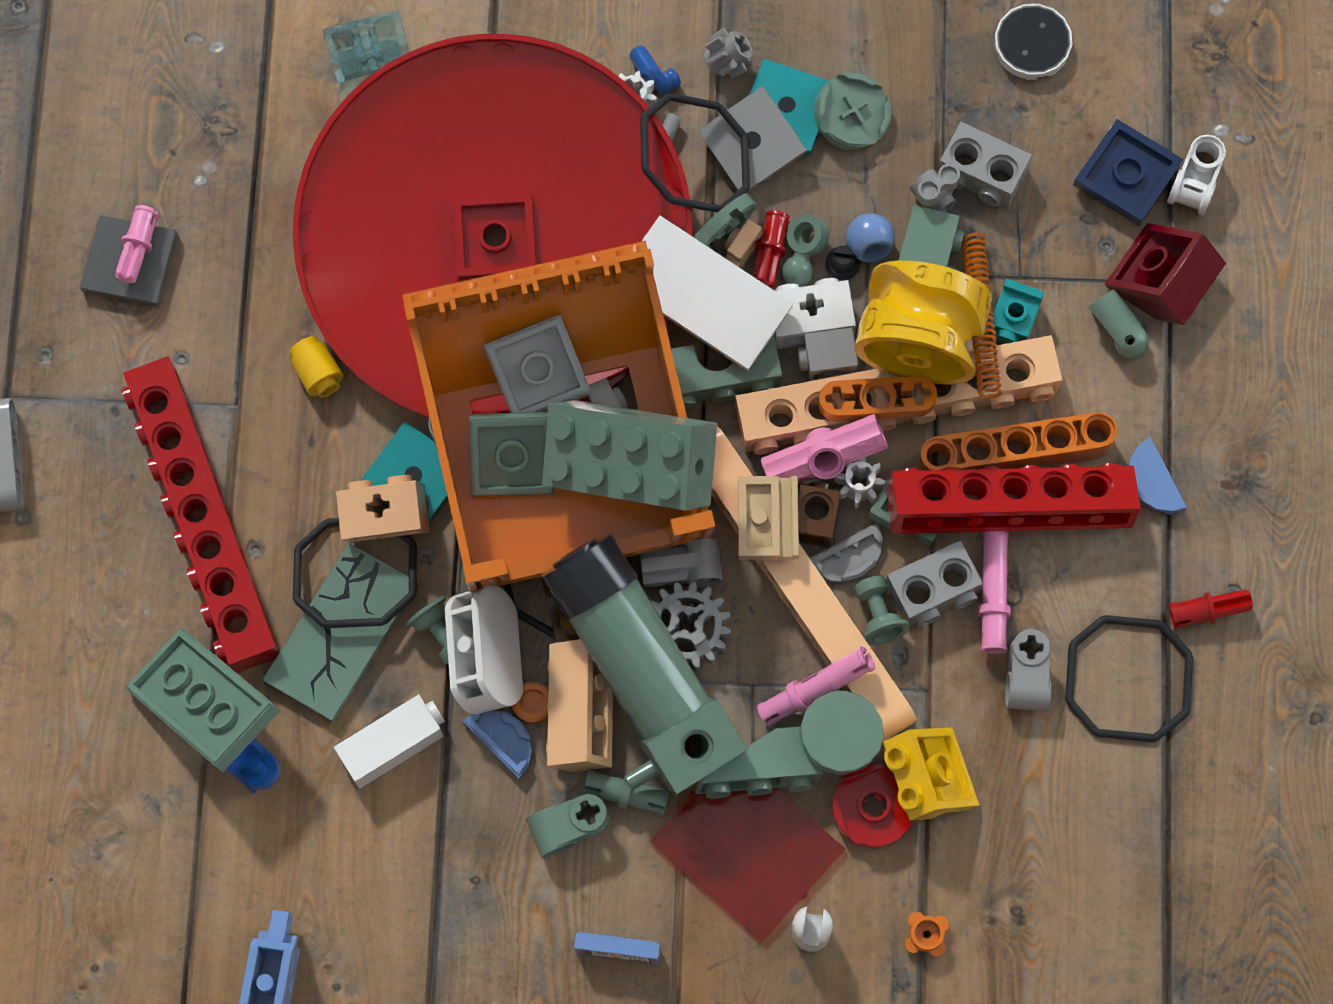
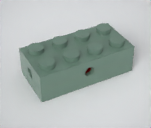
(629, 454)

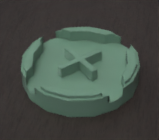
(852, 111)
(726, 220)
(841, 732)

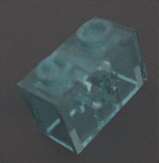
(365, 45)

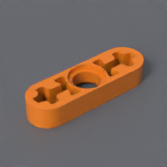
(908, 405)

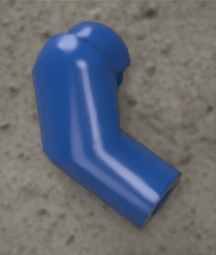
(649, 70)

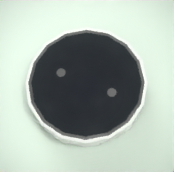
(1033, 41)

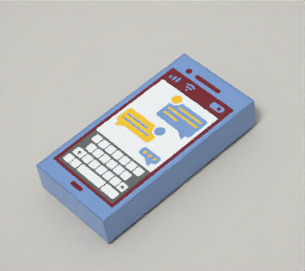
(617, 947)

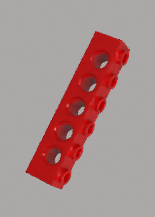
(995, 511)

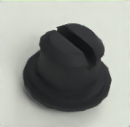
(842, 263)

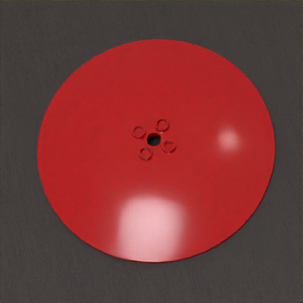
(440, 154)

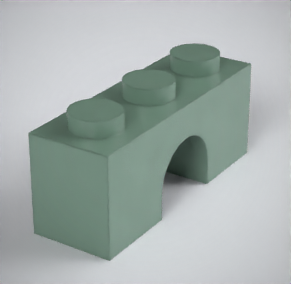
(722, 386)

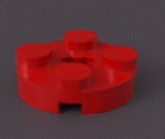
(862, 827)

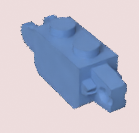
(271, 963)

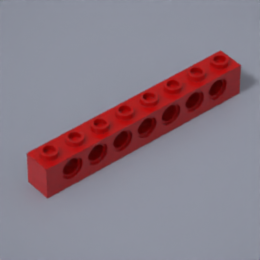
(161, 382)

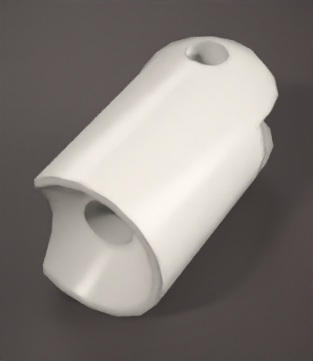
(811, 931)

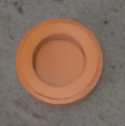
(532, 704)

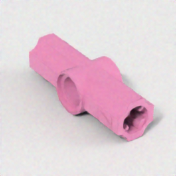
(845, 443)

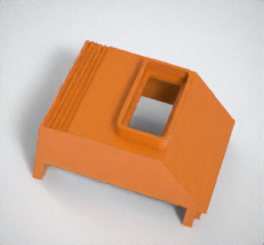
(613, 323)

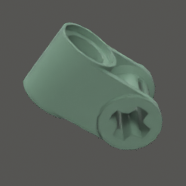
(559, 825)

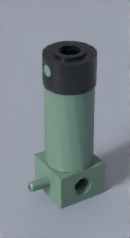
(642, 666)

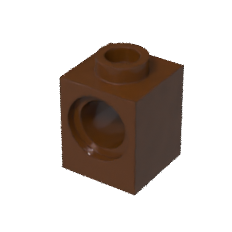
(817, 531)

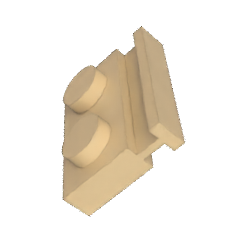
(768, 517)

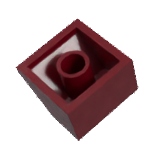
(1167, 272)

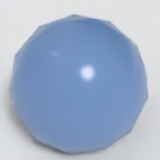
(870, 237)

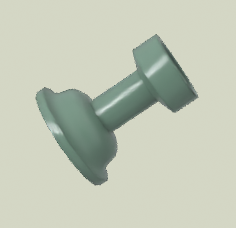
(431, 618)
(884, 625)

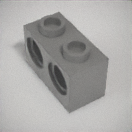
(989, 157)
(928, 576)

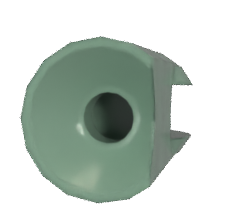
(1121, 325)

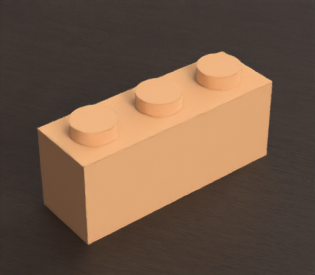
(578, 710)

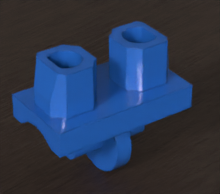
(255, 767)

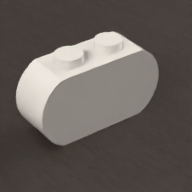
(483, 650)

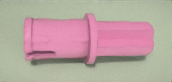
(136, 243)

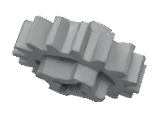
(701, 615)

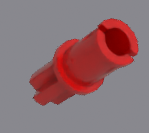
(771, 247)
(1209, 608)

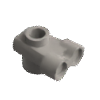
(936, 189)

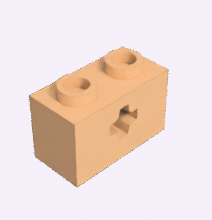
(405, 516)

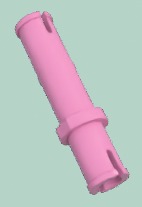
(994, 605)
(801, 694)

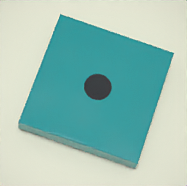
(794, 96)
(413, 455)

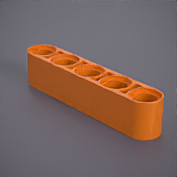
(1032, 435)

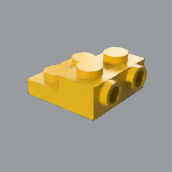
(929, 773)

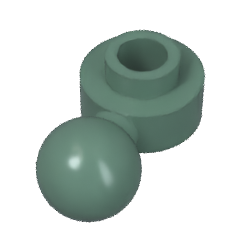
(798, 268)

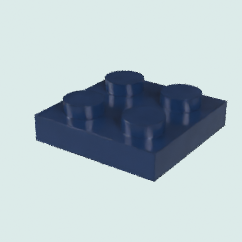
(1128, 172)

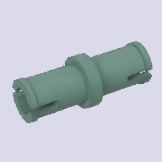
(617, 791)

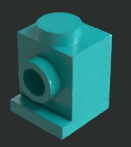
(1019, 299)

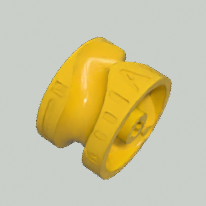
(922, 321)

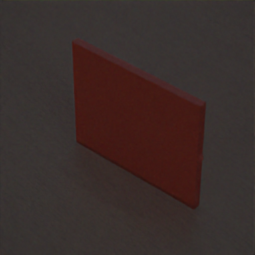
(749, 853)

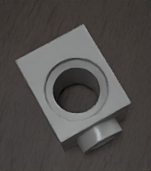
(828, 354)

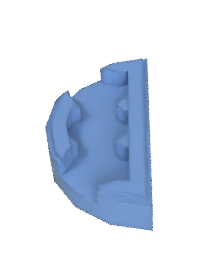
(1154, 481)
(504, 738)

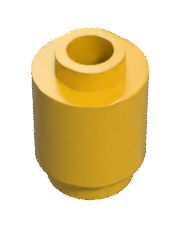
(316, 367)

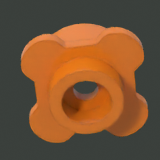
(935, 925)

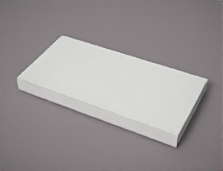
(713, 295)

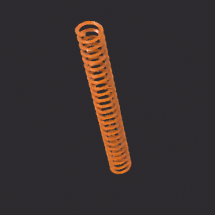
(976, 344)

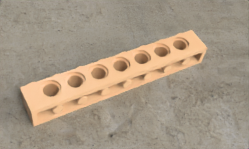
(1032, 356)

